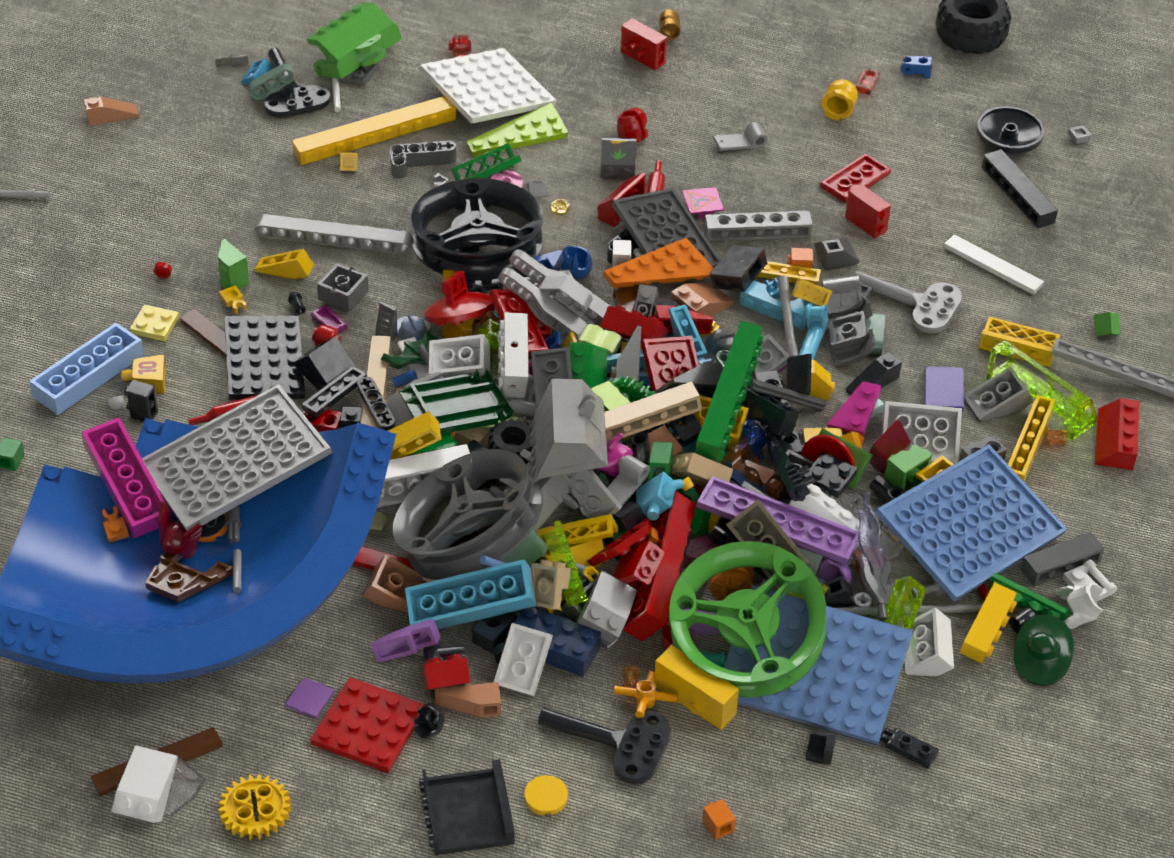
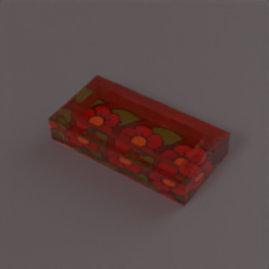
(867, 81)

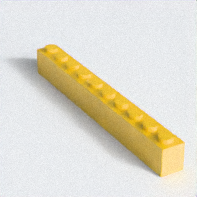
(373, 130)

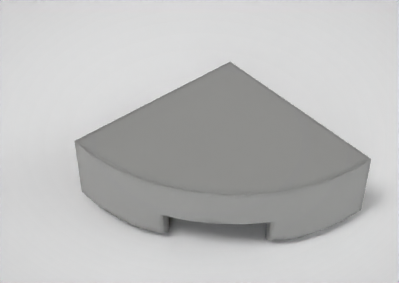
(440, 179)

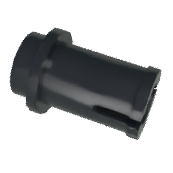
(296, 300)

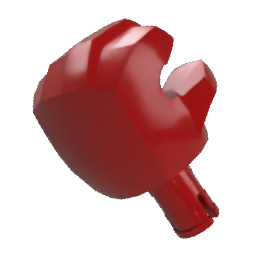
(632, 124)

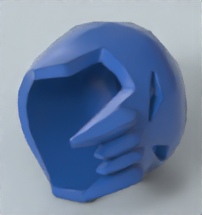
(577, 260)

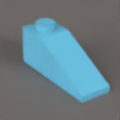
(684, 326)

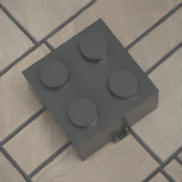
(342, 287)

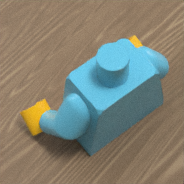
(658, 494)

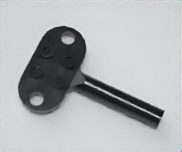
(294, 98)
(636, 747)

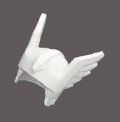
(1082, 603)

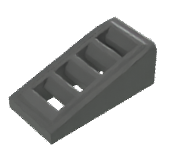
(386, 323)

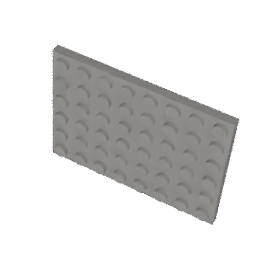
(235, 457)

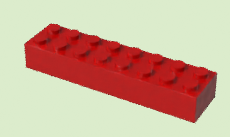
(652, 601)

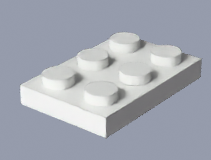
(523, 659)

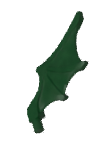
(410, 353)

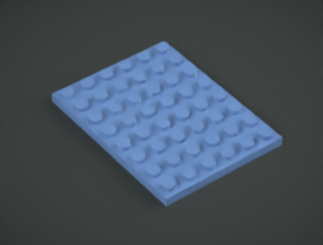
(971, 522)
(851, 679)

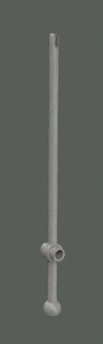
(923, 609)

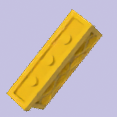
(1038, 351)

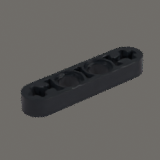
(376, 404)

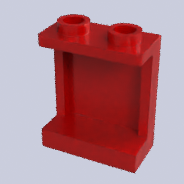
(639, 564)

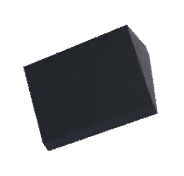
(799, 373)

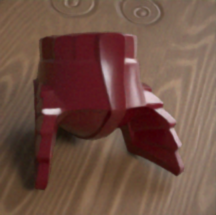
(175, 537)

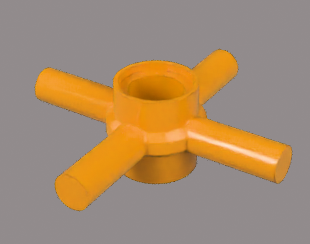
(645, 694)

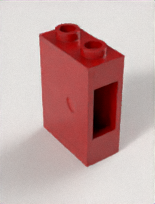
(643, 44)

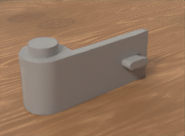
(752, 138)
(631, 475)

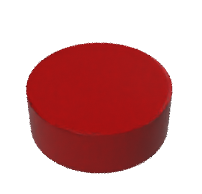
(162, 270)

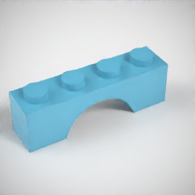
(759, 300)

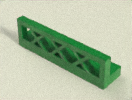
(489, 170)
(1028, 599)

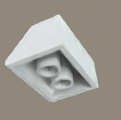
(930, 646)

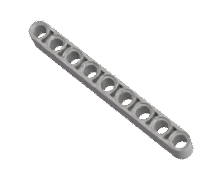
(334, 234)

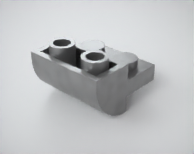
(845, 292)

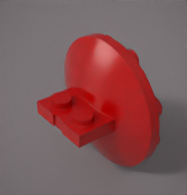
(458, 303)

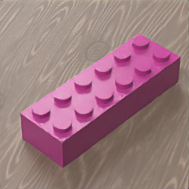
(124, 476)

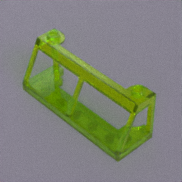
(1071, 408)

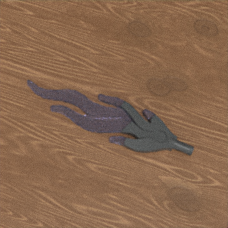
(875, 561)

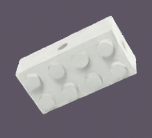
(513, 355)

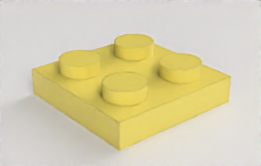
(154, 323)

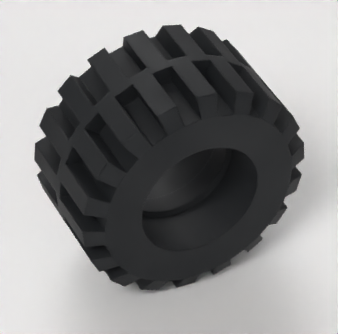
(511, 432)

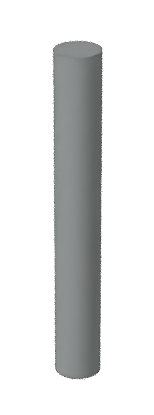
(237, 571)

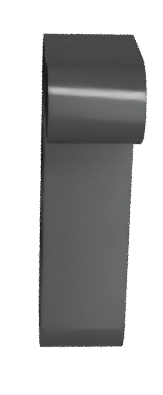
(420, 155)

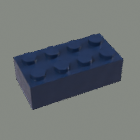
(572, 644)

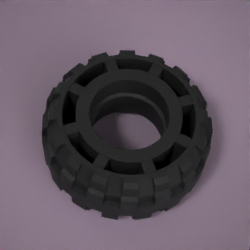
(973, 24)

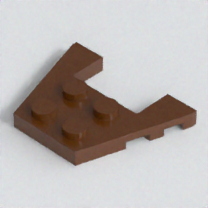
(180, 581)

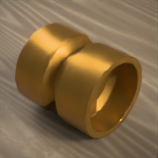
(670, 24)

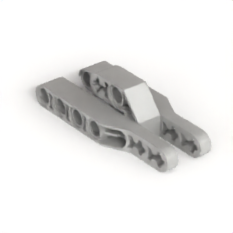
(555, 285)

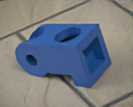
(917, 65)

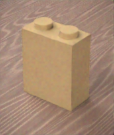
(699, 468)

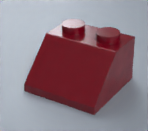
(890, 443)

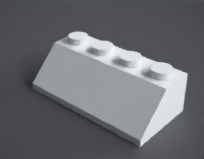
(827, 508)

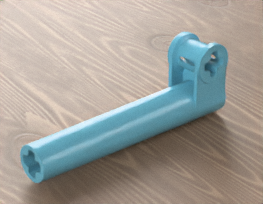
(816, 323)

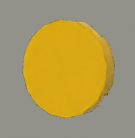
(546, 795)

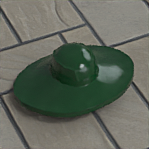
(1043, 650)

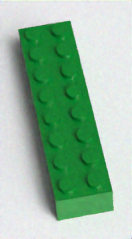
(730, 392)

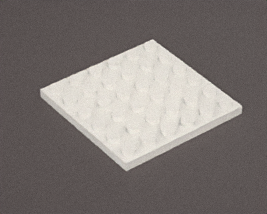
(487, 85)

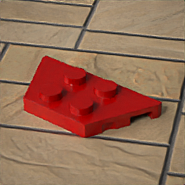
(623, 543)

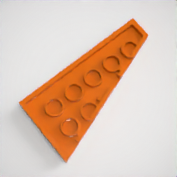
(664, 265)

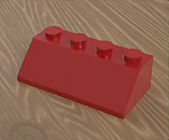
(1117, 434)

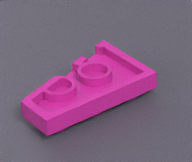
(857, 410)

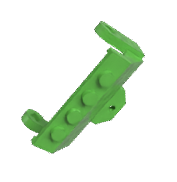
(354, 40)

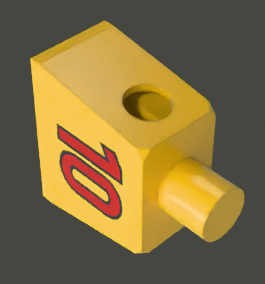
(149, 371)

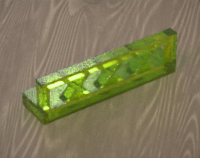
(561, 552)
(902, 591)

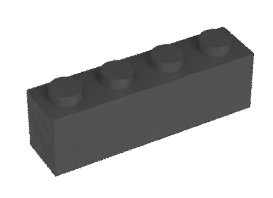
(1061, 558)

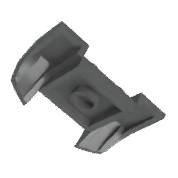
(850, 335)

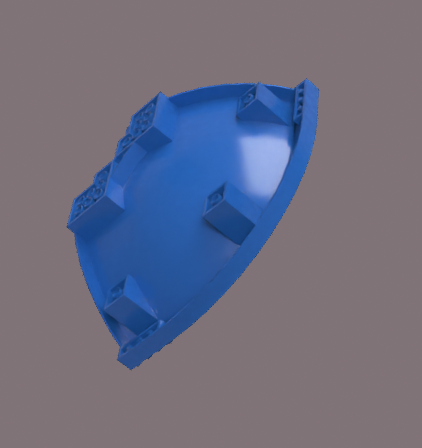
(84, 601)

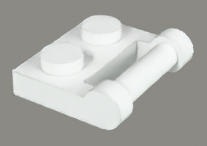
(1080, 578)

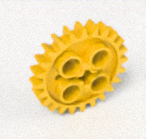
(271, 801)

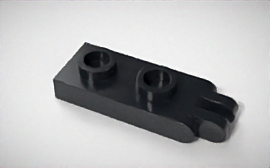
(909, 746)

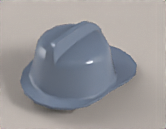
(410, 327)

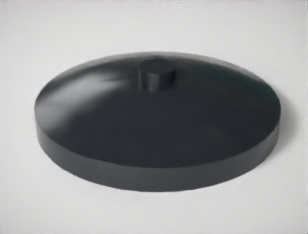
(1010, 129)

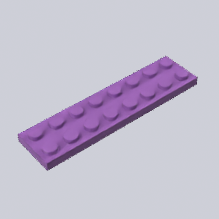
(802, 527)

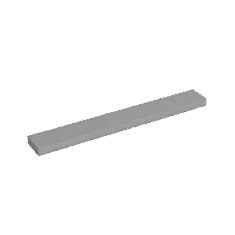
(1113, 367)

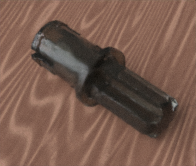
(232, 61)

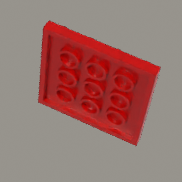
(367, 725)

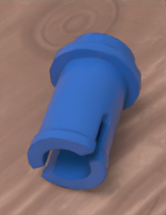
(405, 378)

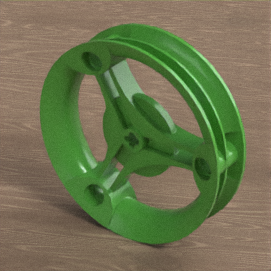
(754, 605)

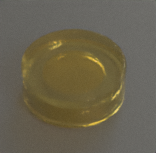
(560, 206)

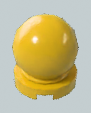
(839, 99)

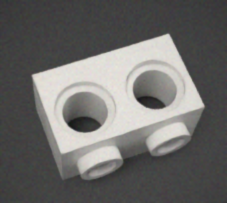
(621, 252)

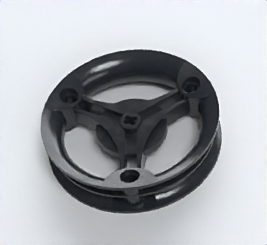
(476, 227)

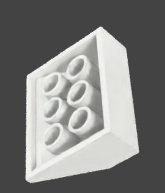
(927, 427)

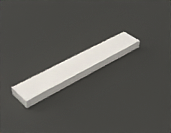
(993, 264)

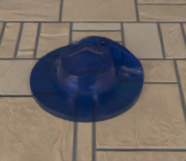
(755, 436)

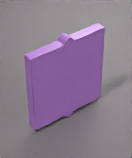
(310, 698)

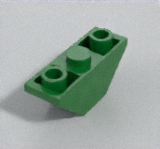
(661, 459)

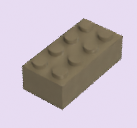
(759, 525)

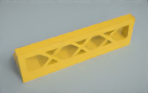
(585, 530)

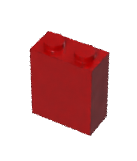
(867, 211)

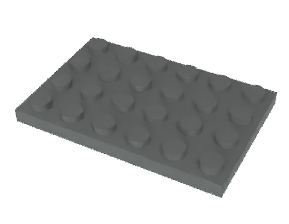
(662, 219)

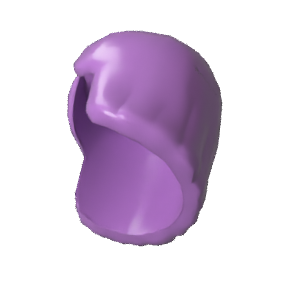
(832, 569)

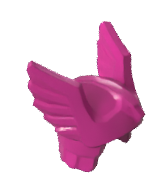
(615, 452)

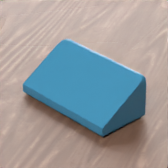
(256, 70)

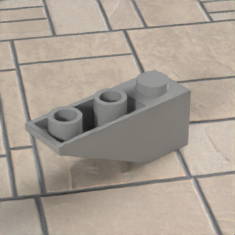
(645, 299)

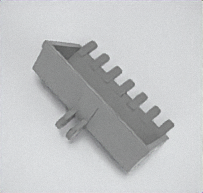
(568, 430)

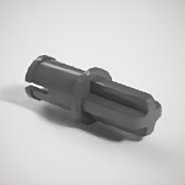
(233, 525)

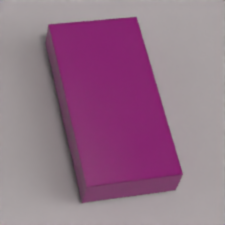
(326, 316)

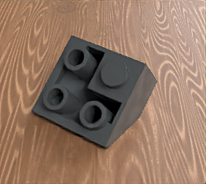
(836, 253)

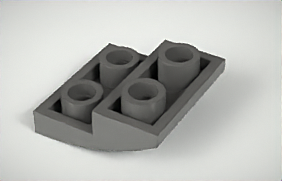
(361, 75)

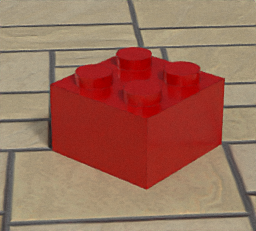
(445, 673)

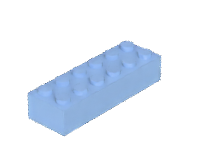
(86, 368)

